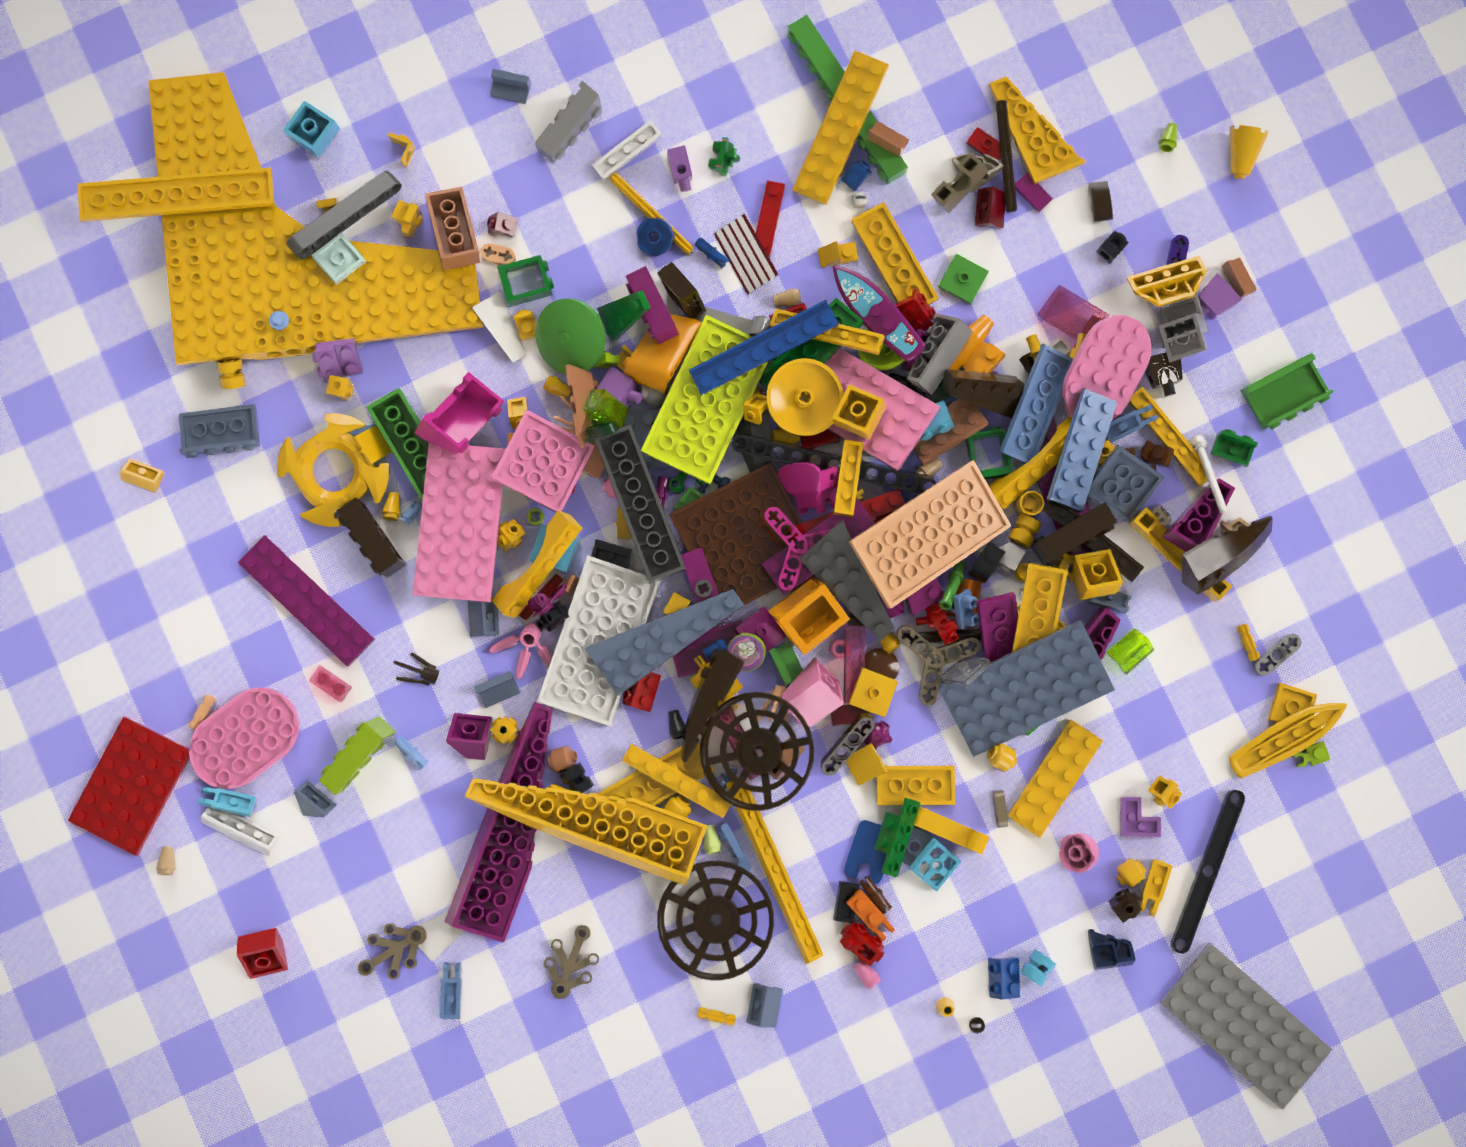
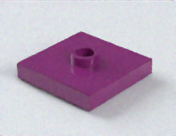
(764, 627)

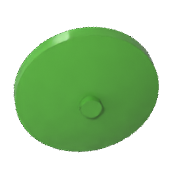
(570, 334)

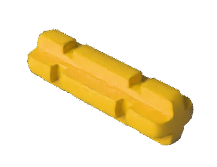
(1248, 642)
(716, 1016)

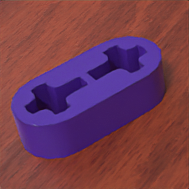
(1173, 249)

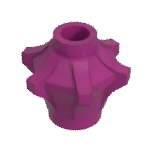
(879, 735)

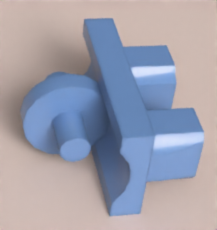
(963, 608)

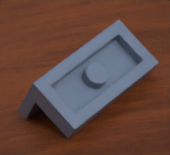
(510, 86)
(483, 618)
(497, 689)
(764, 1005)

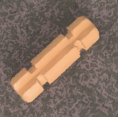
(202, 711)

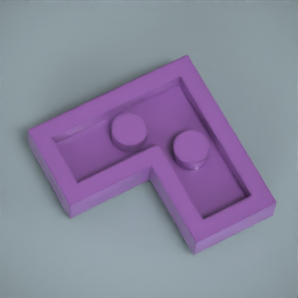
(1133, 824)

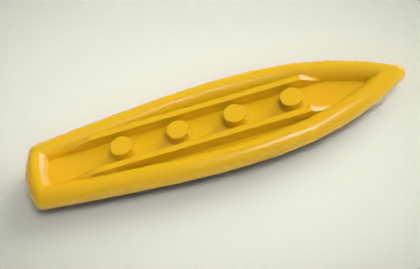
(1286, 738)

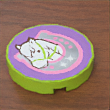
(749, 649)

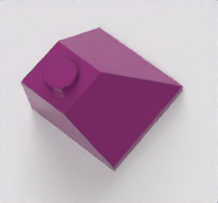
(470, 735)

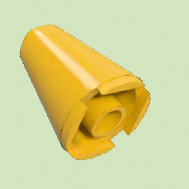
(1245, 149)

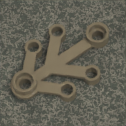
(395, 948)
(569, 965)

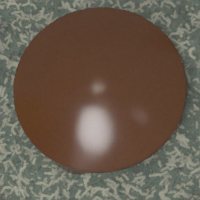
(882, 663)

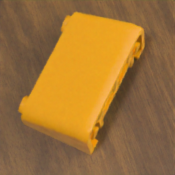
(656, 363)

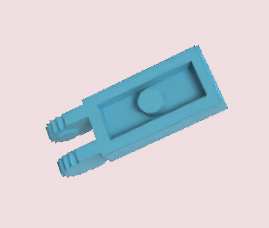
(228, 801)

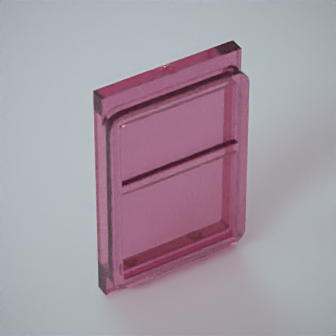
(1070, 312)

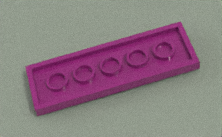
(859, 523)

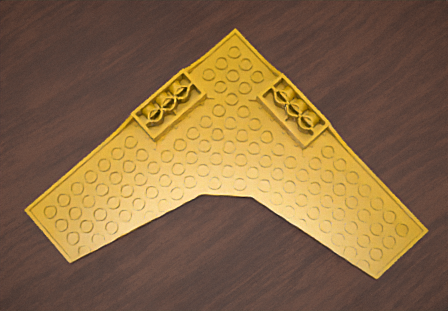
(235, 264)

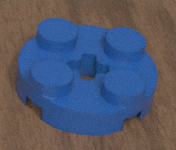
(644, 236)

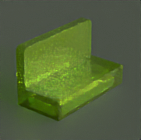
(1131, 650)

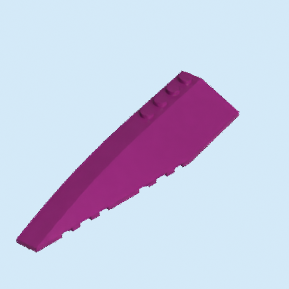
(503, 846)

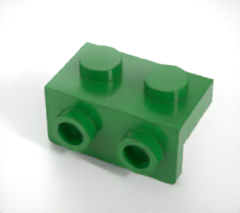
(1233, 447)

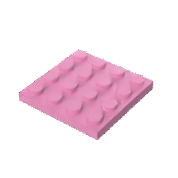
(542, 462)

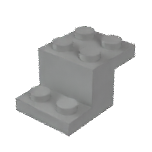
(1183, 329)

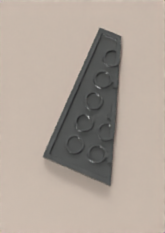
(843, 574)

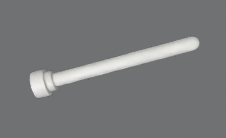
(1199, 444)

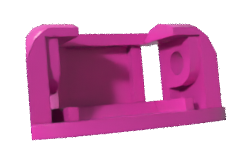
(810, 485)

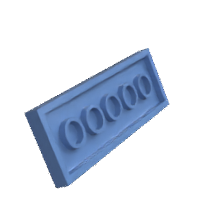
(1036, 405)
(1082, 450)

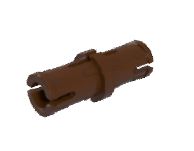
(875, 894)

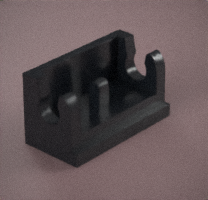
(612, 553)

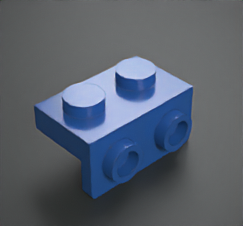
(1004, 978)

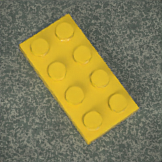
(920, 783)

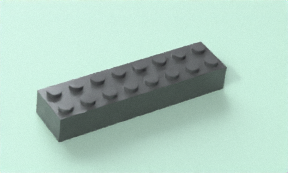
(640, 504)

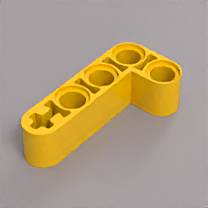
(951, 830)

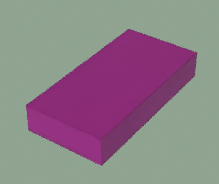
(1032, 193)

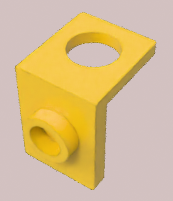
(404, 141)

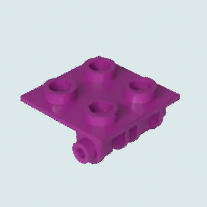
(542, 604)

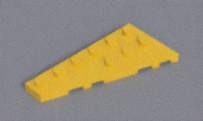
(1036, 139)

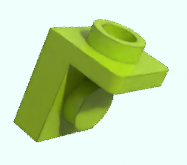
(607, 361)

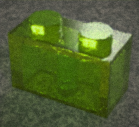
(605, 407)

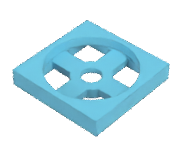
(924, 856)

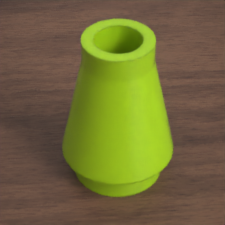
(1168, 140)

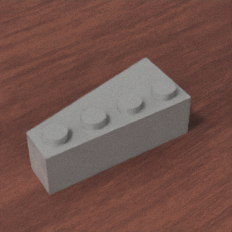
(569, 123)

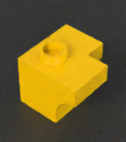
(408, 216)

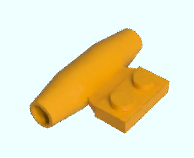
(976, 354)

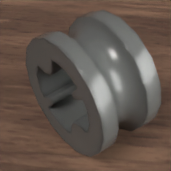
(701, 582)

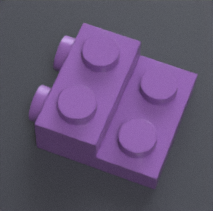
(337, 358)

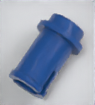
(708, 651)

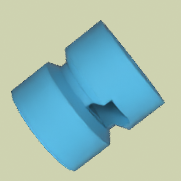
(1031, 969)

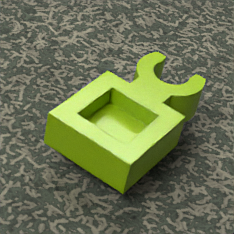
(1314, 755)

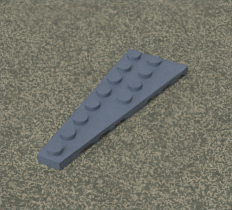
(641, 650)

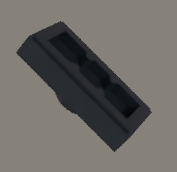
(842, 911)

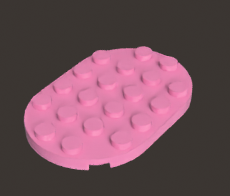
(1109, 362)
(244, 738)

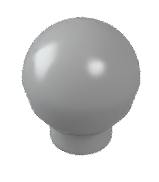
(652, 396)

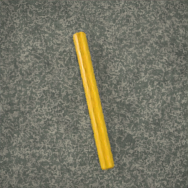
(648, 210)

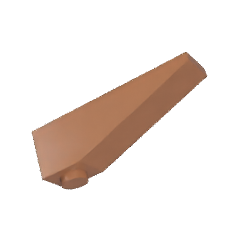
(580, 385)

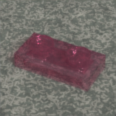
(330, 683)

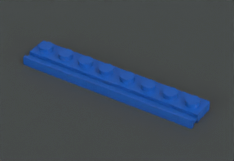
(763, 347)

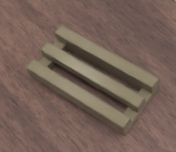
(1162, 513)

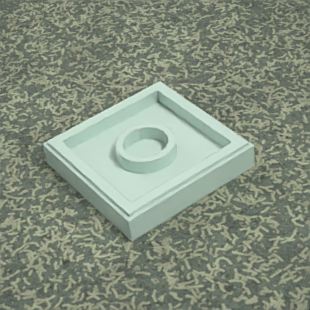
(338, 258)

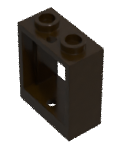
(681, 291)

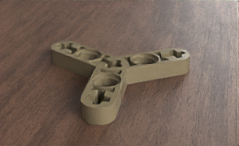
(935, 667)

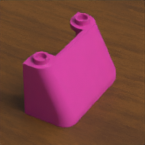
(460, 415)

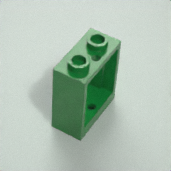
(514, 300)
(992, 433)

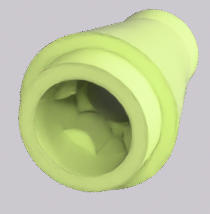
(711, 841)

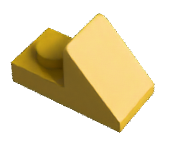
(837, 254)

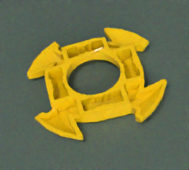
(301, 468)

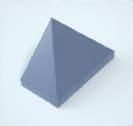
(313, 801)

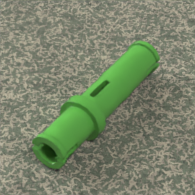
(955, 579)

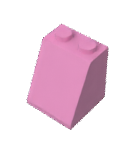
(814, 693)

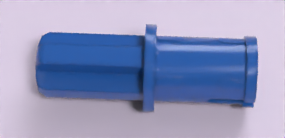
(711, 252)

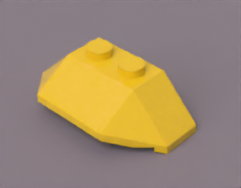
(1169, 282)

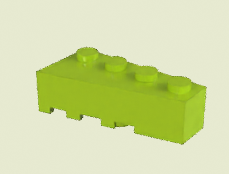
(355, 754)

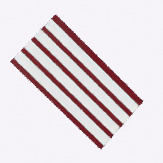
(746, 254)

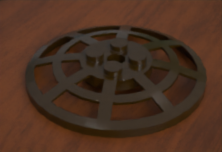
(746, 755)
(714, 933)

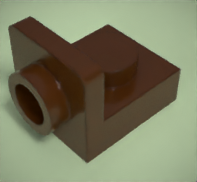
(1156, 454)

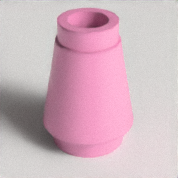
(867, 975)

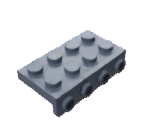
(219, 430)

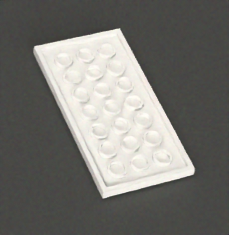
(603, 606)

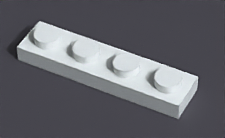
(627, 150)

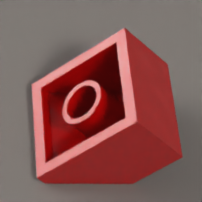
(262, 953)

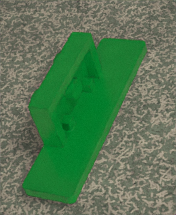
(895, 836)

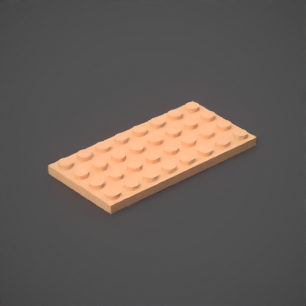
(930, 534)

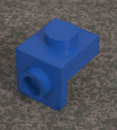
(856, 174)

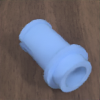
(411, 512)

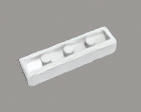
(241, 830)

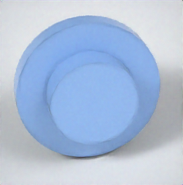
(279, 320)

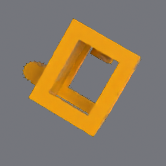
(809, 615)

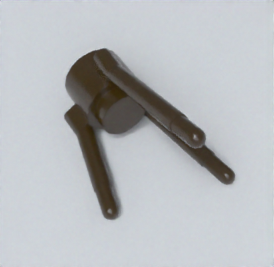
(428, 674)

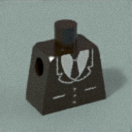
(1164, 373)

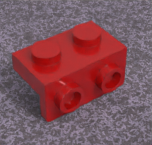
(917, 311)
(642, 693)

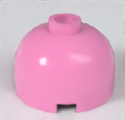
(1078, 852)

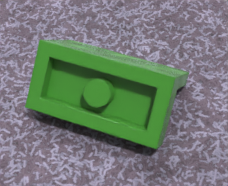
(786, 662)

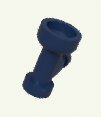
(718, 480)

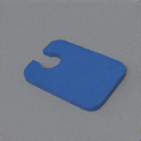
(863, 851)

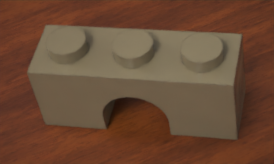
(970, 173)

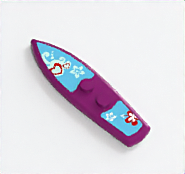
(878, 313)

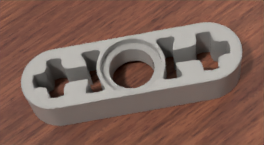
(1270, 667)

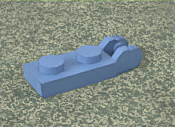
(1128, 424)
(735, 848)
(451, 993)

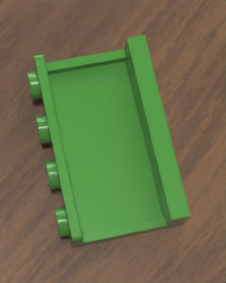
(1286, 392)

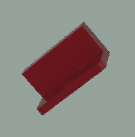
(990, 207)
(846, 714)

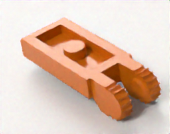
(869, 913)

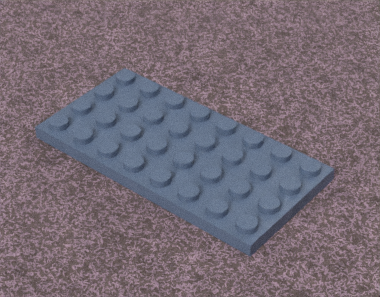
(1028, 688)

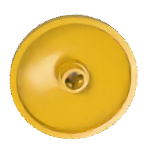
(803, 397)

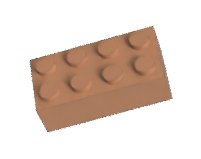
(452, 228)

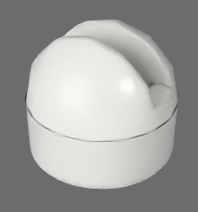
(859, 203)

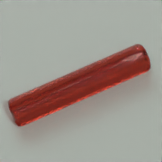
(547, 590)

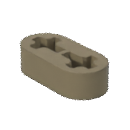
(1000, 808)

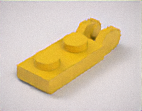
(1155, 885)

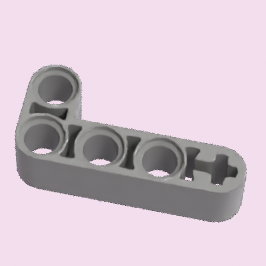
(748, 326)

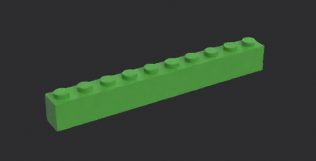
(829, 74)

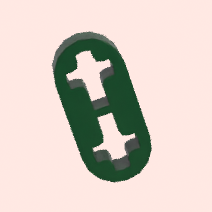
(601, 429)

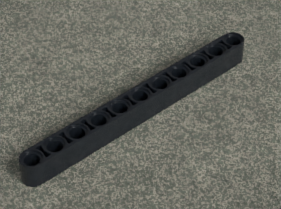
(826, 457)

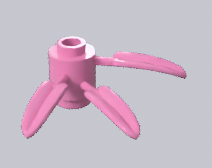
(529, 638)

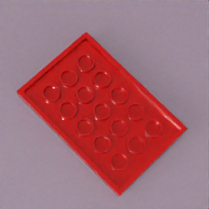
(130, 786)

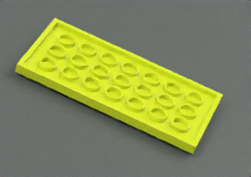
(697, 428)

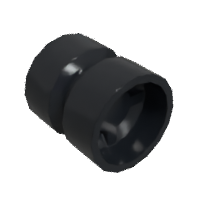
(574, 773)

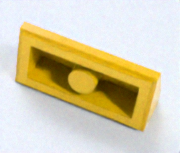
(141, 475)

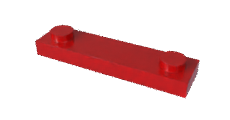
(769, 214)

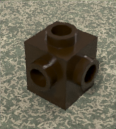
(1126, 904)

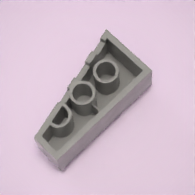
(940, 351)

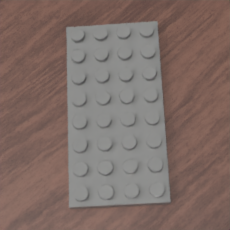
(1246, 1026)

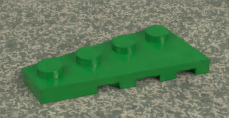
(623, 313)

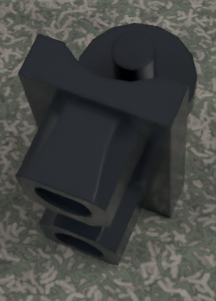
(553, 617)

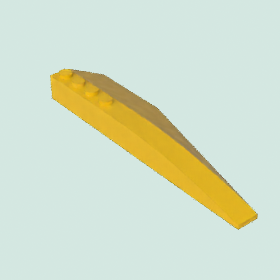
(606, 825)

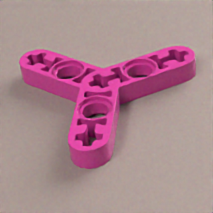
(792, 551)

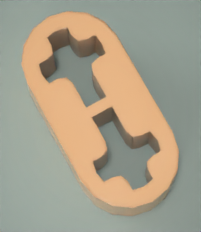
(498, 250)

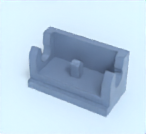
(1115, 602)

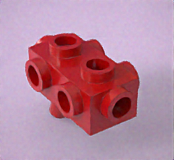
(938, 618)
(862, 944)

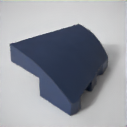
(1110, 951)

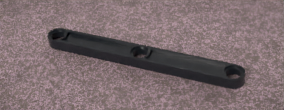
(1203, 885)

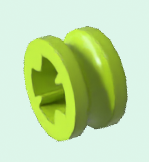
(541, 516)

